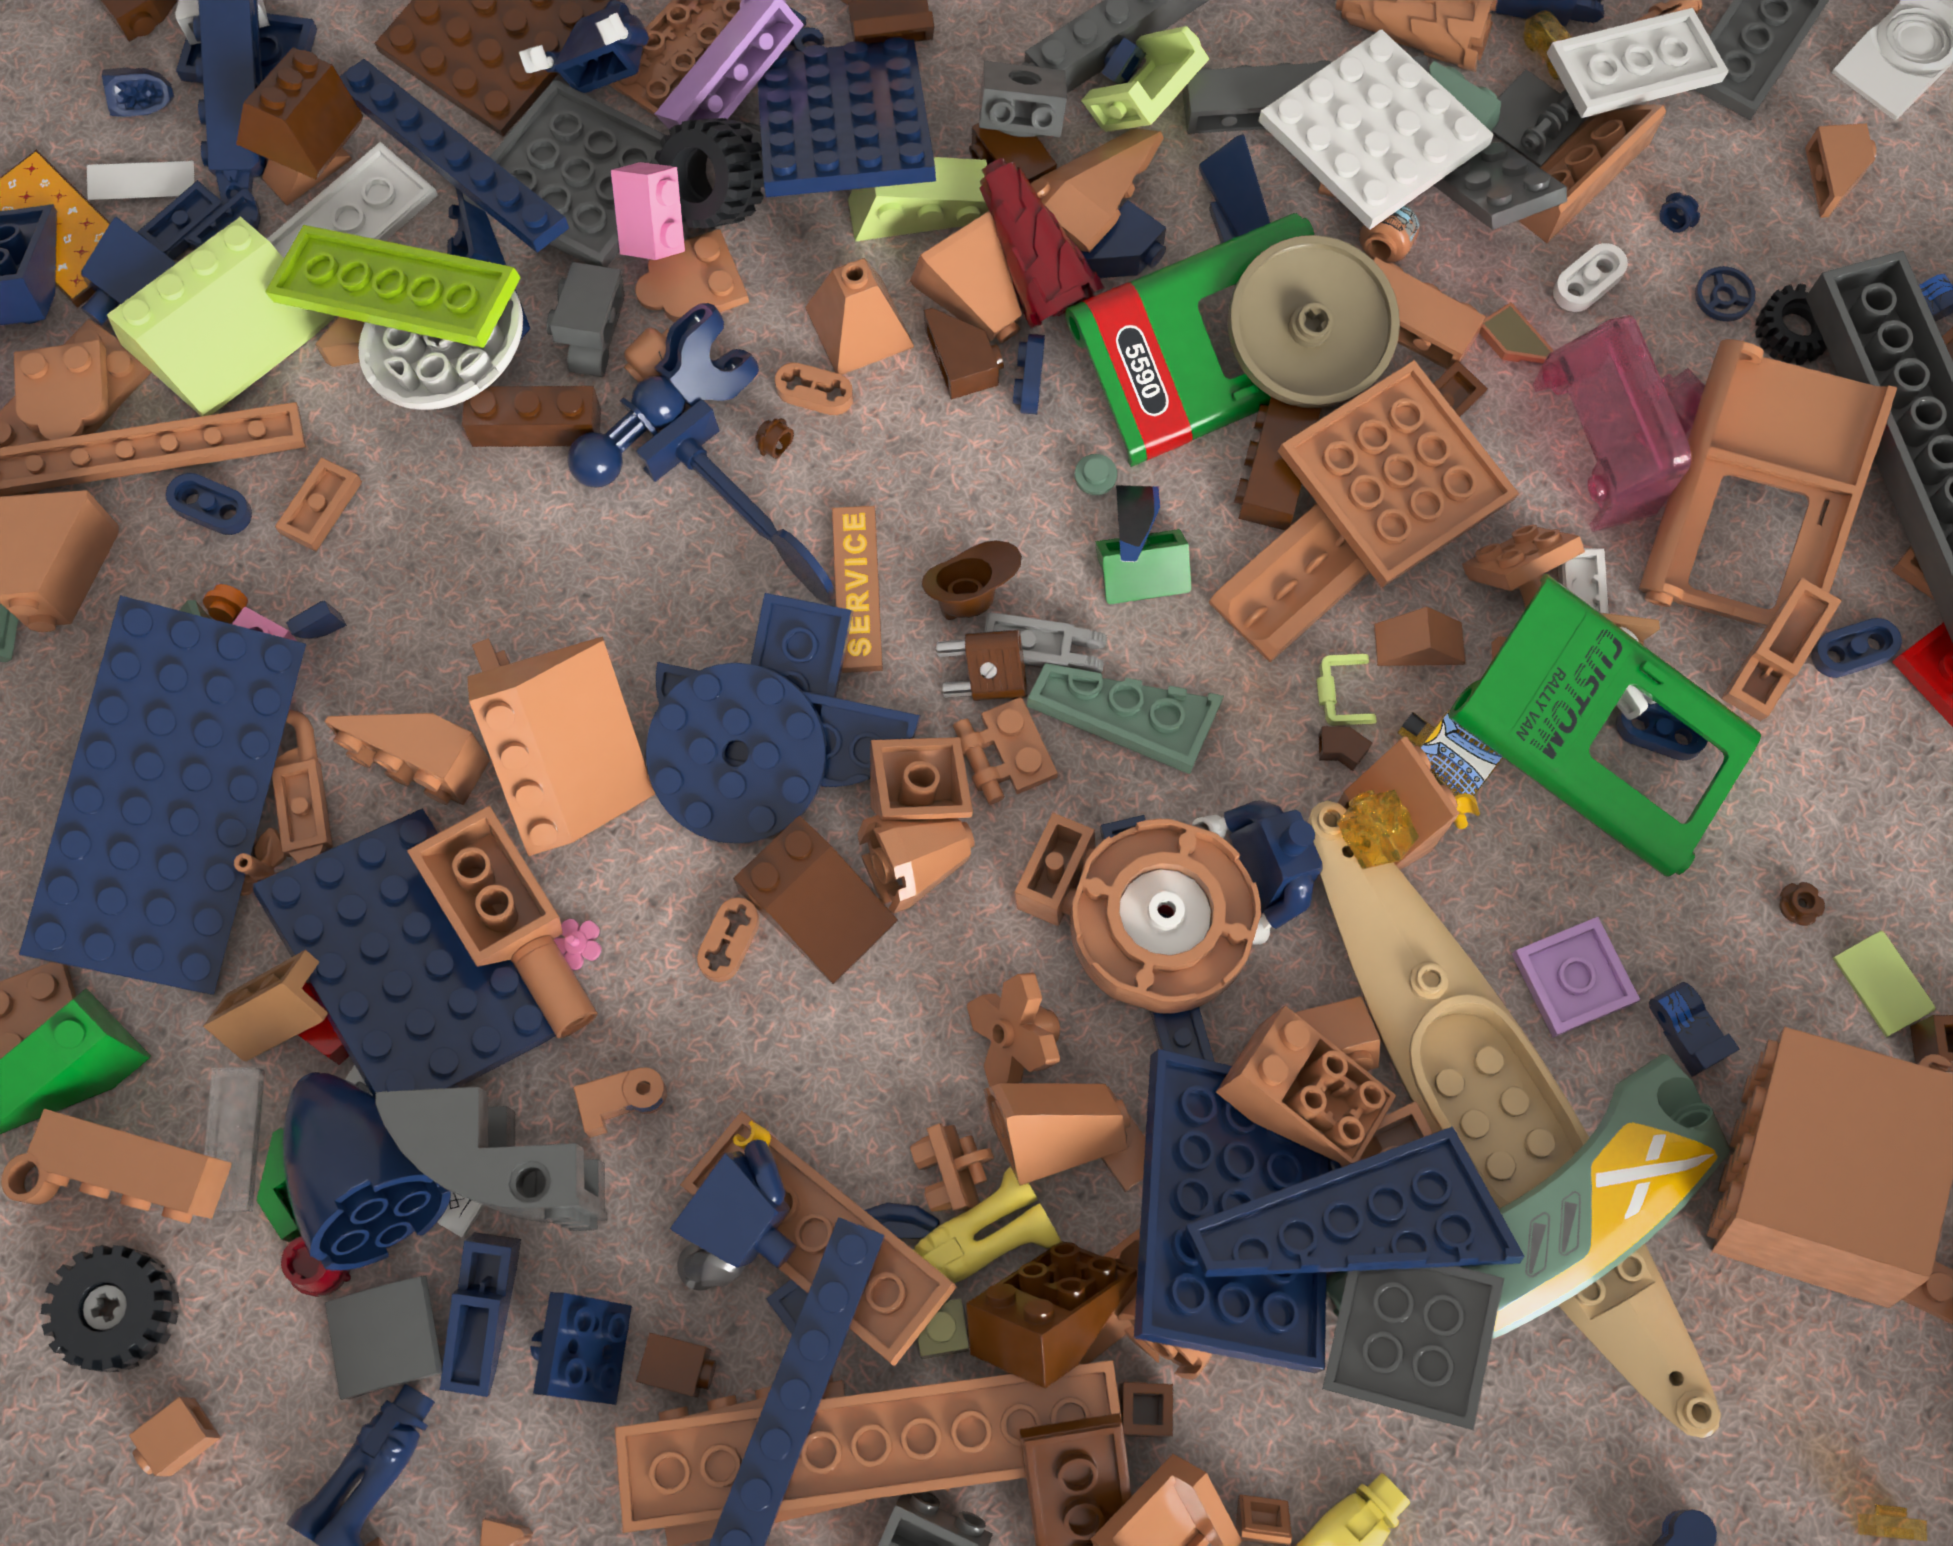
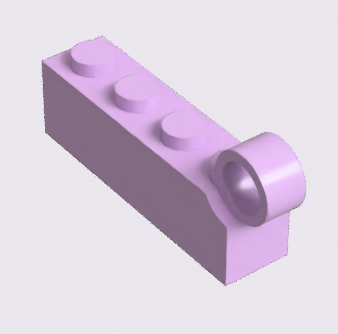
(732, 63)

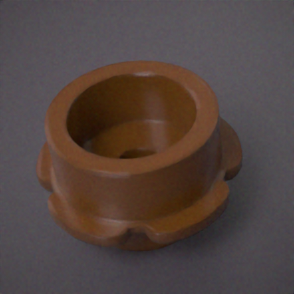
(770, 433)
(1793, 911)

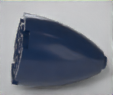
(348, 1176)

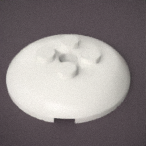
(433, 371)

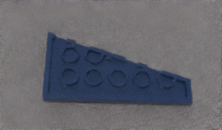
(1384, 1212)

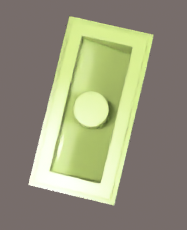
(1884, 983)

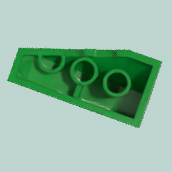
(66, 1062)

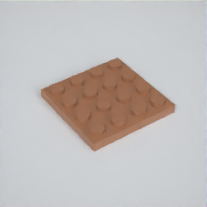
(1398, 473)

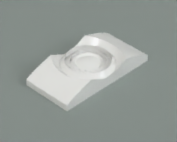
(1901, 55)

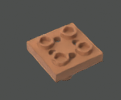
(1523, 559)

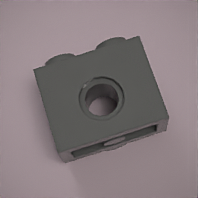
(1022, 99)

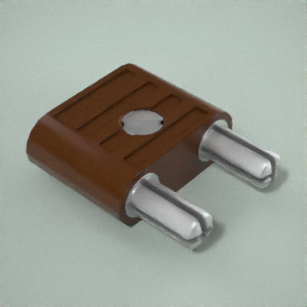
(993, 665)

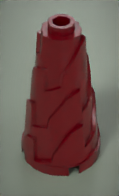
(1040, 256)

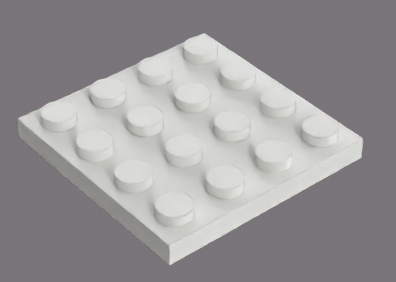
(1375, 128)

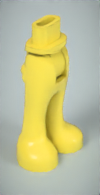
(953, 1246)
(1360, 1517)

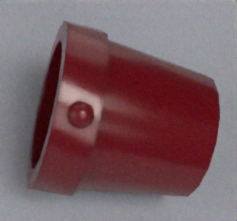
(309, 1273)

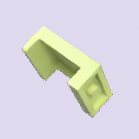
(1170, 64)

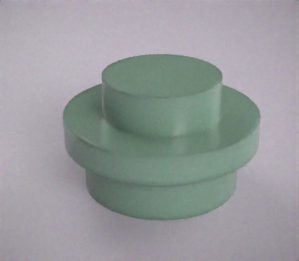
(1095, 474)

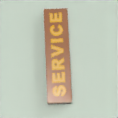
(858, 585)

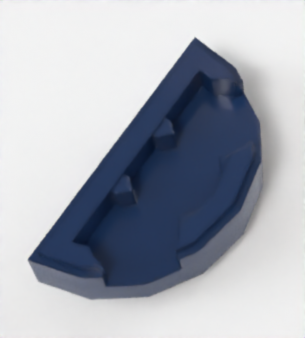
(226, 215)

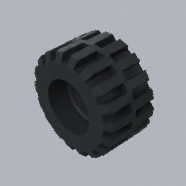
(735, 166)

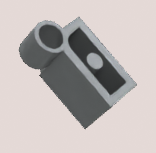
(587, 316)

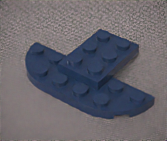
(809, 648)

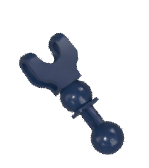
(657, 401)

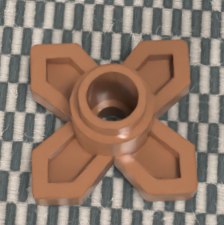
(1018, 1030)

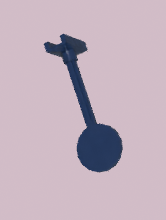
(683, 443)

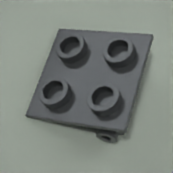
(1535, 118)

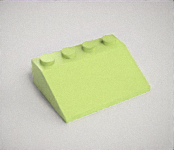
(210, 322)

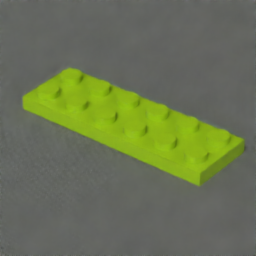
(393, 285)

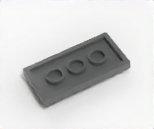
(1756, 46)

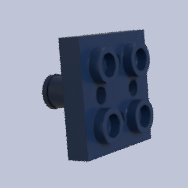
(573, 1348)

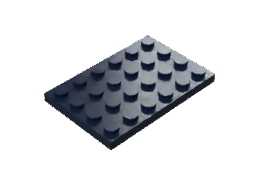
(844, 119)
(394, 967)
(1198, 1164)

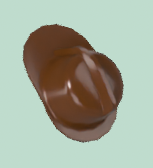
(969, 580)

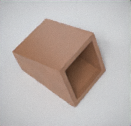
(51, 554)

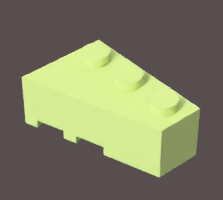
(921, 206)

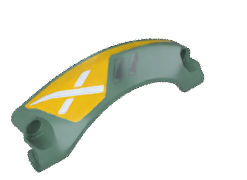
(1608, 1198)

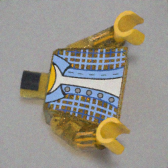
(1455, 759)

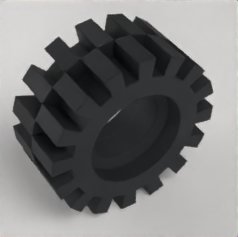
(1779, 336)

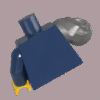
(734, 1216)

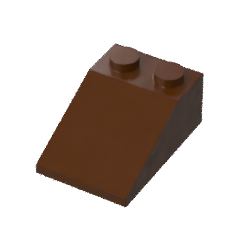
(815, 899)

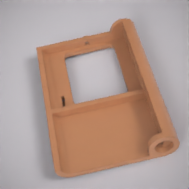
(1778, 430)

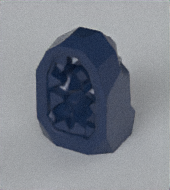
(135, 91)

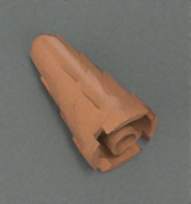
(1441, 28)

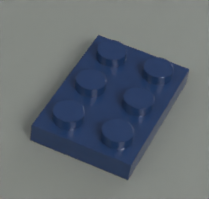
(275, 43)

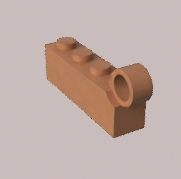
(116, 1162)

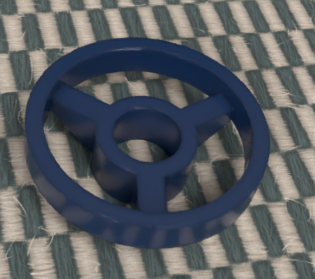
(1720, 285)

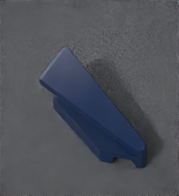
(1236, 190)

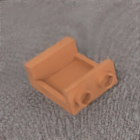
(1171, 1510)

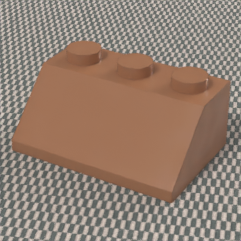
(485, 888)

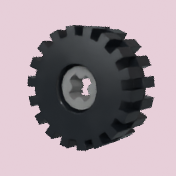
(137, 1323)

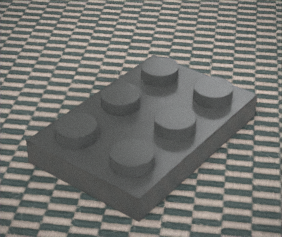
(1502, 186)

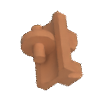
(958, 1164)

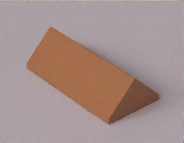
(1593, 159)

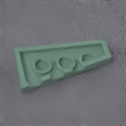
(1139, 717)

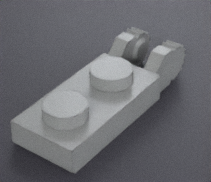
(1051, 641)

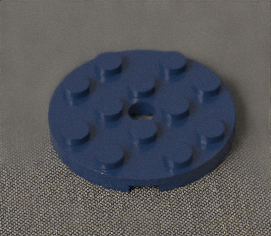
(690, 743)

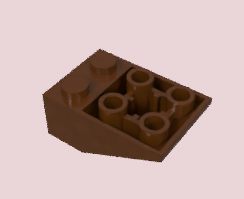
(1047, 1312)

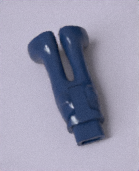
(376, 1458)

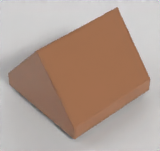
(1263, 1520)
(503, 1533)

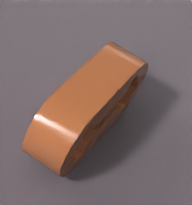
(815, 385)
(718, 935)

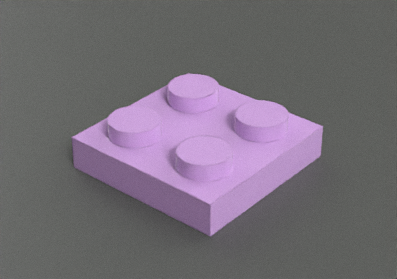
(1575, 977)

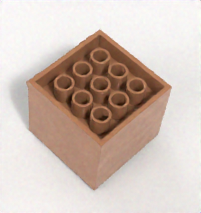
(1839, 1168)

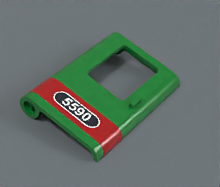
(1157, 352)

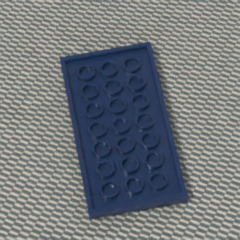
(163, 798)

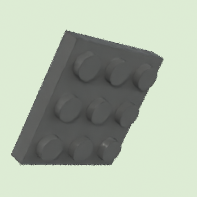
(1416, 1340)

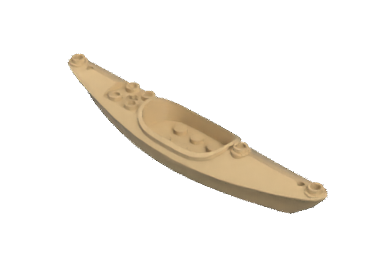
(1484, 1077)

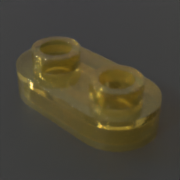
(1541, 32)

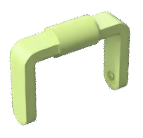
(1327, 691)

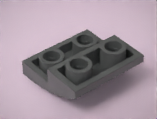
(383, 1337)

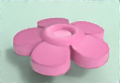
(578, 942)

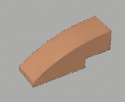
(1781, 650)

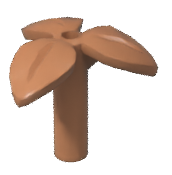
(268, 856)

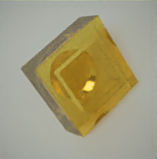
(1892, 1523)

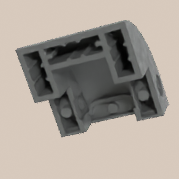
(474, 1154)

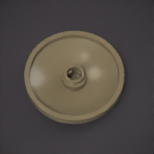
(1313, 321)

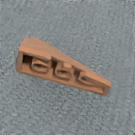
(1090, 188)

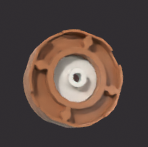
(1157, 959)

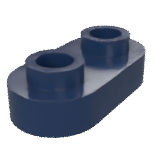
(1031, 358)
(211, 505)
(1854, 649)
(1660, 734)

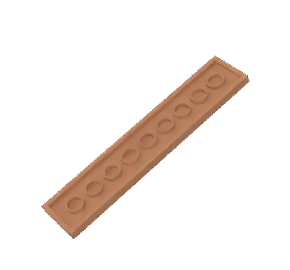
(856, 1445)

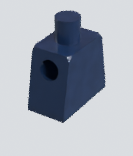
(120, 268)

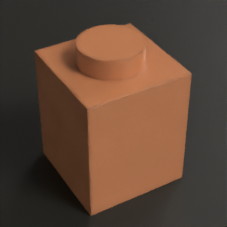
(173, 1437)

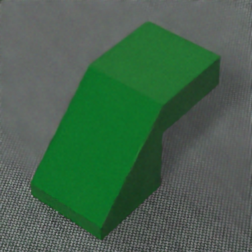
(273, 1191)

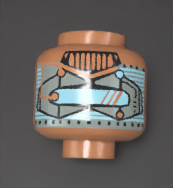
(1391, 237)

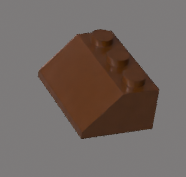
(299, 114)

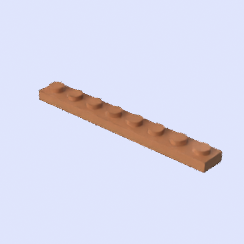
(150, 448)

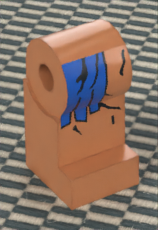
(617, 1095)

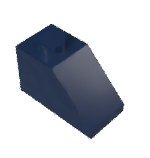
(1129, 245)

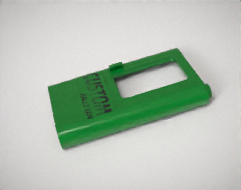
(1553, 695)

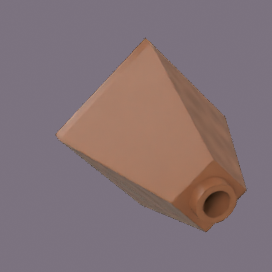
(971, 279)
(857, 318)

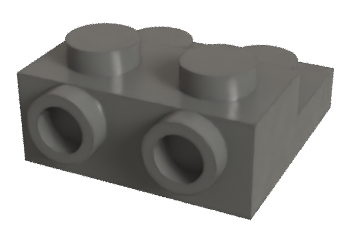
(921, 1522)

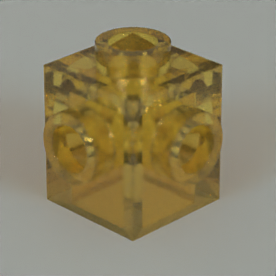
(1377, 828)

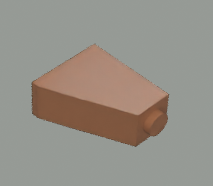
(1055, 1125)

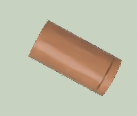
(554, 986)

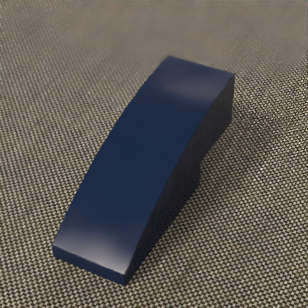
(479, 1313)

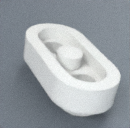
(1588, 279)

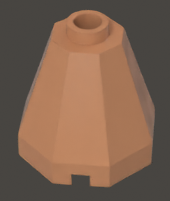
(913, 850)

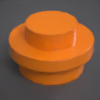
(224, 603)

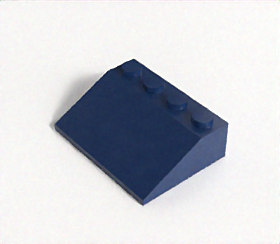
(27, 263)

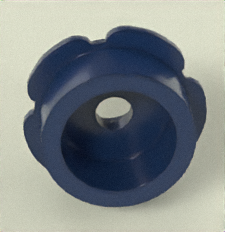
(1672, 209)

